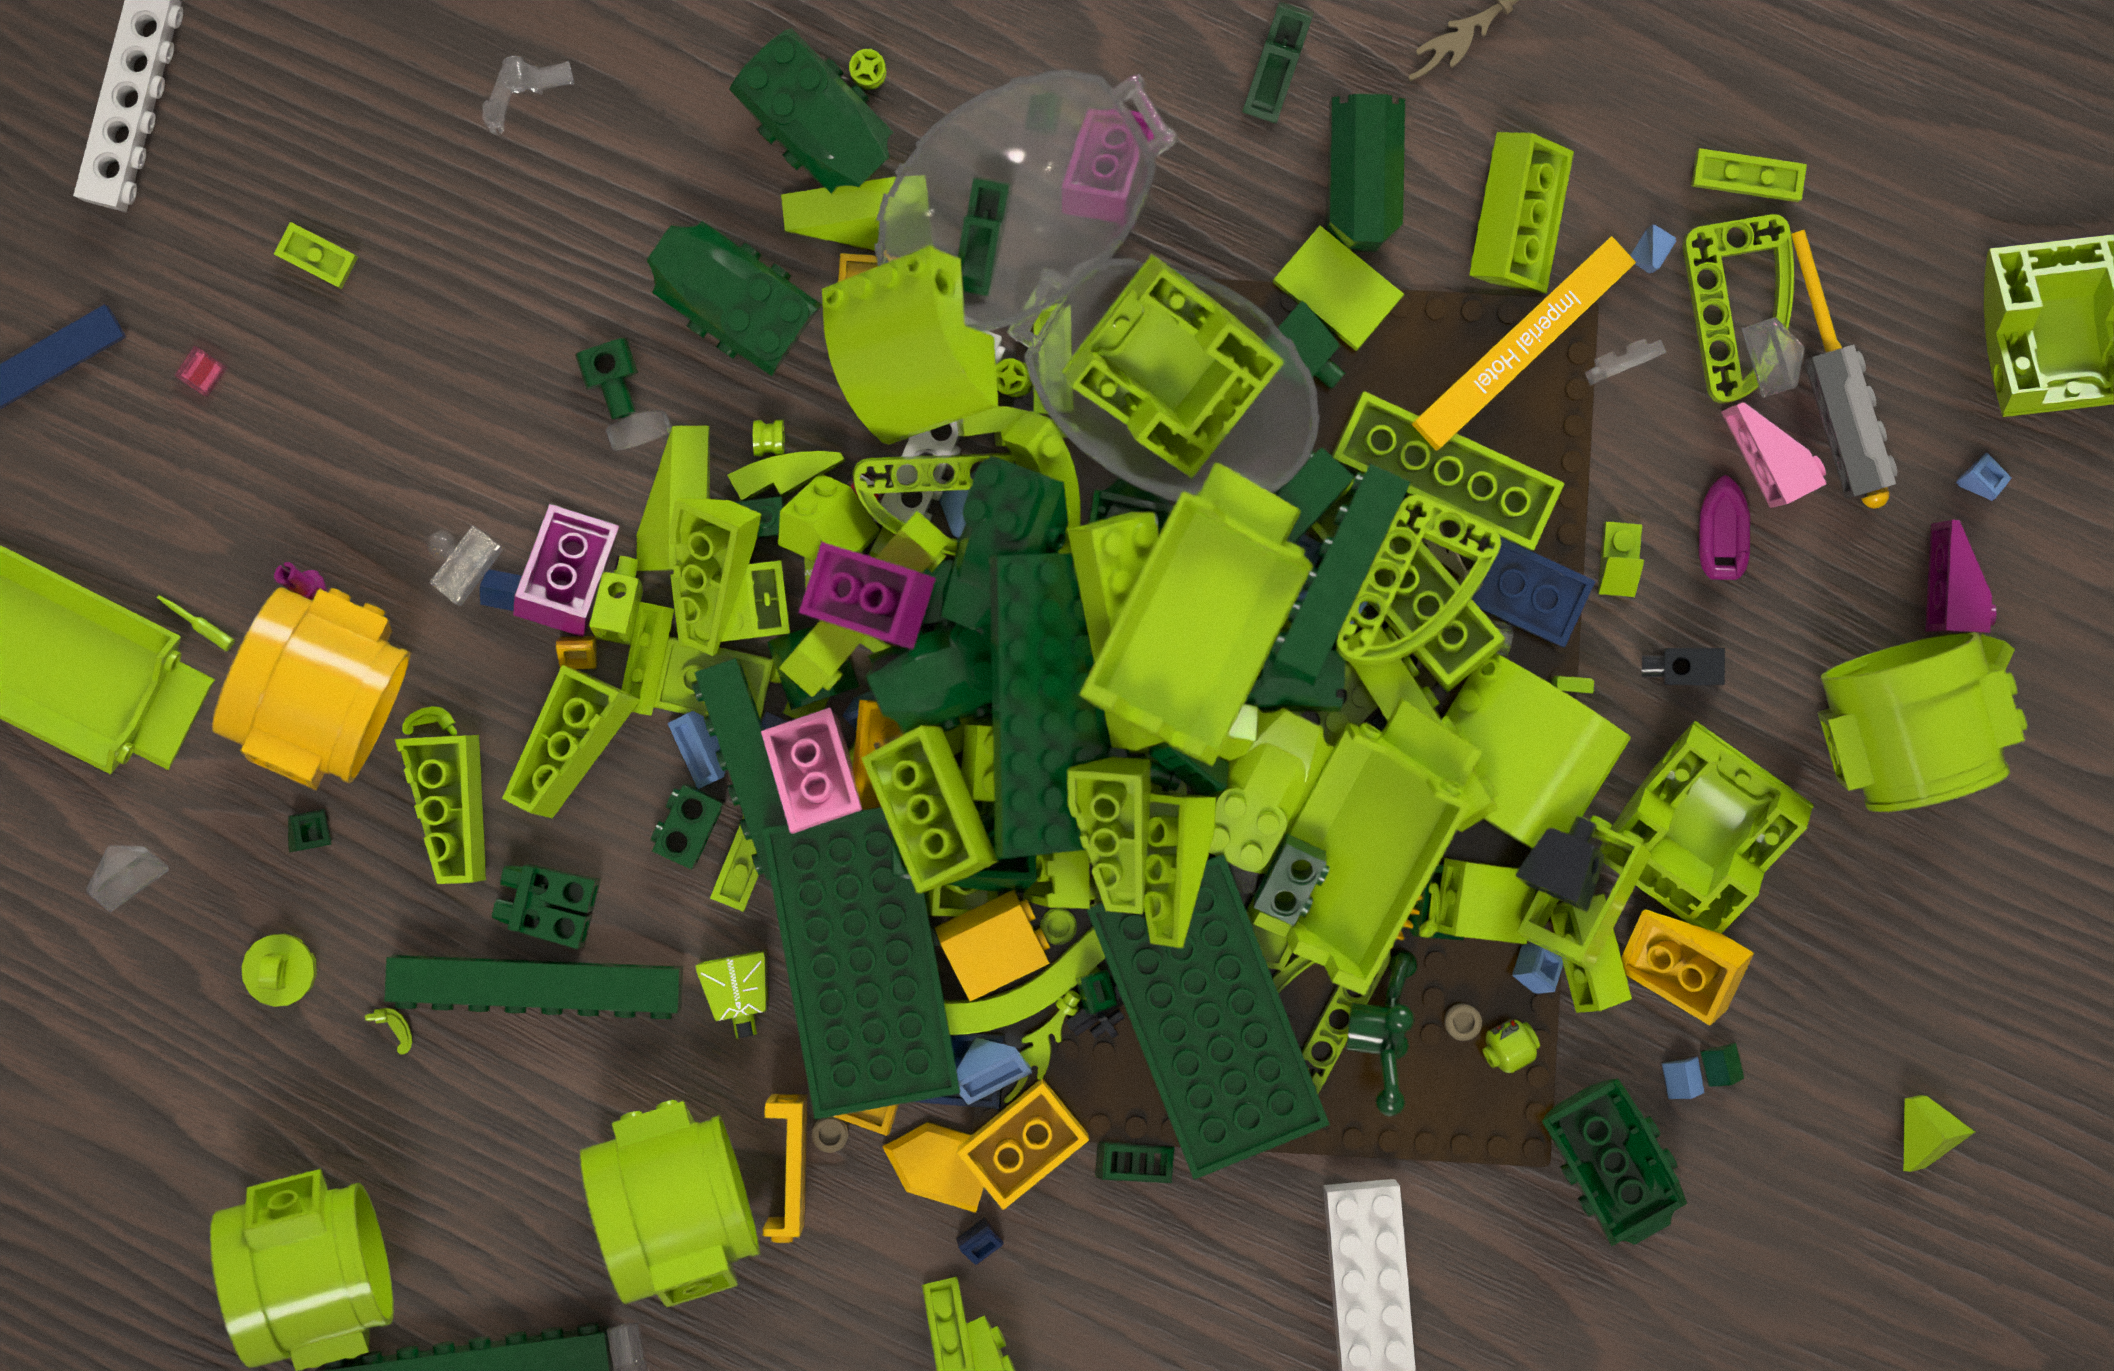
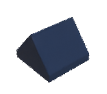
(499, 589)
(979, 1241)

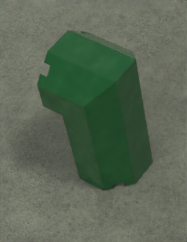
(1365, 170)
(1279, 690)

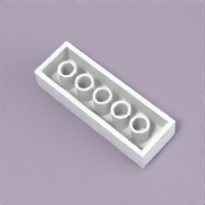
(1369, 1276)

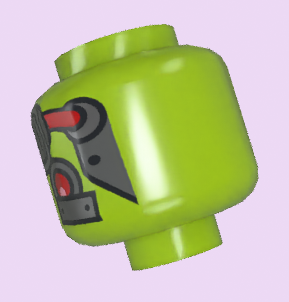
(1511, 1046)

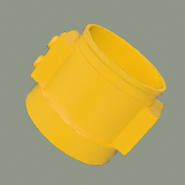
(312, 686)

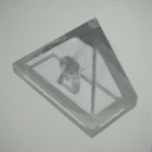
(1774, 356)
(124, 874)

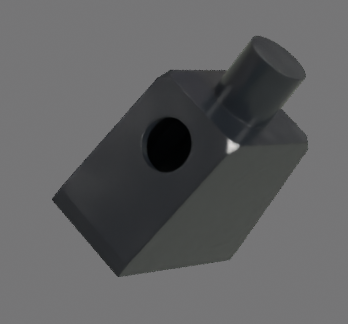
(1704, 664)
(1565, 864)

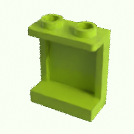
(1482, 901)

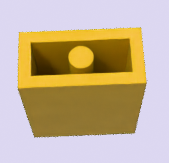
(993, 944)

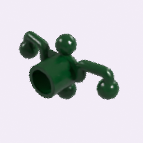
(1383, 1031)

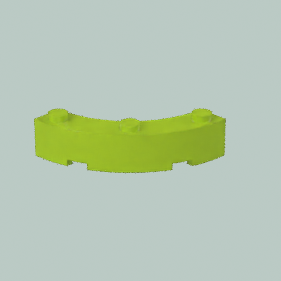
(1040, 448)
(828, 645)

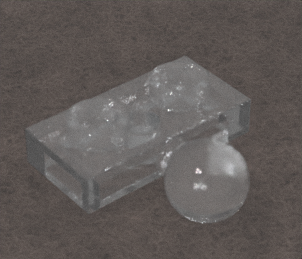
(464, 563)

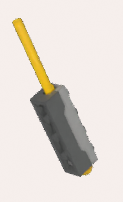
(1845, 401)

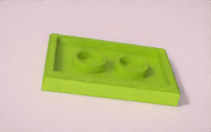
(1338, 288)
(677, 674)

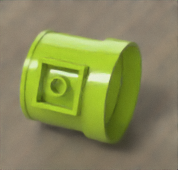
(1920, 722)
(669, 1205)
(301, 1272)

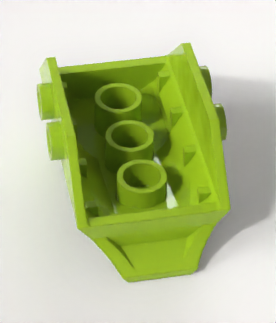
(1267, 789)

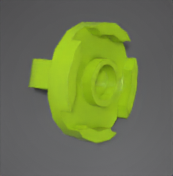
(279, 970)

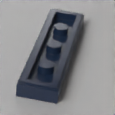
(58, 354)

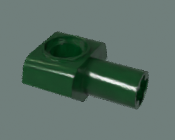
(611, 383)

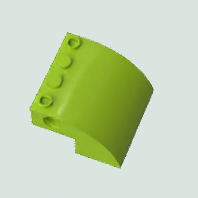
(2051, 324)
(905, 346)
(1172, 366)
(1536, 748)
(1709, 828)

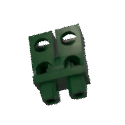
(535, 903)

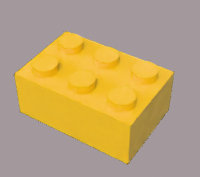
(1022, 1143)

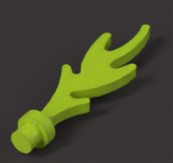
(1040, 1052)

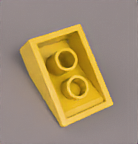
(1686, 964)

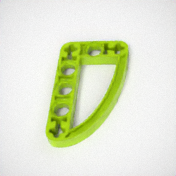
(1718, 295)
(924, 482)
(1399, 564)
(1323, 1031)

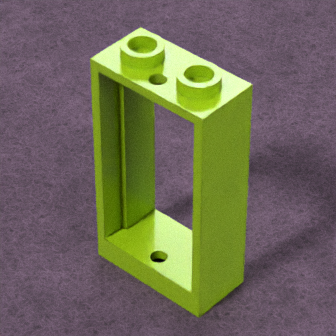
(1543, 905)

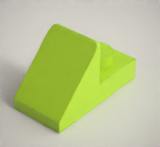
(1620, 559)

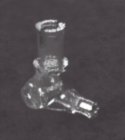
(517, 77)

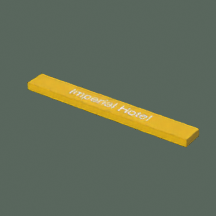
(1523, 343)

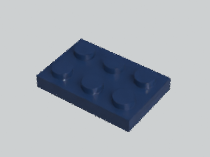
(1533, 593)

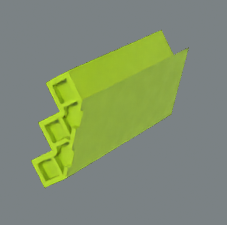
(1202, 615)
(90, 671)
(1384, 821)

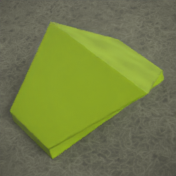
(1929, 1132)

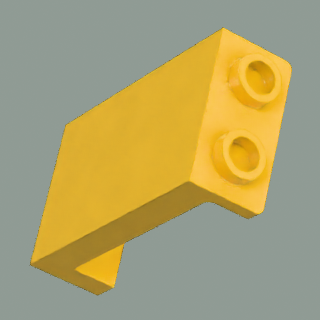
(795, 1110)

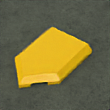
(932, 1168)

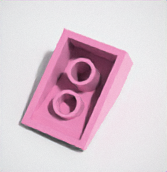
(1776, 460)
(812, 769)

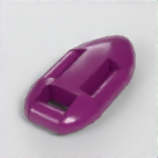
(1724, 530)

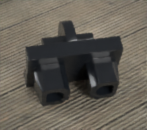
(1081, 1021)

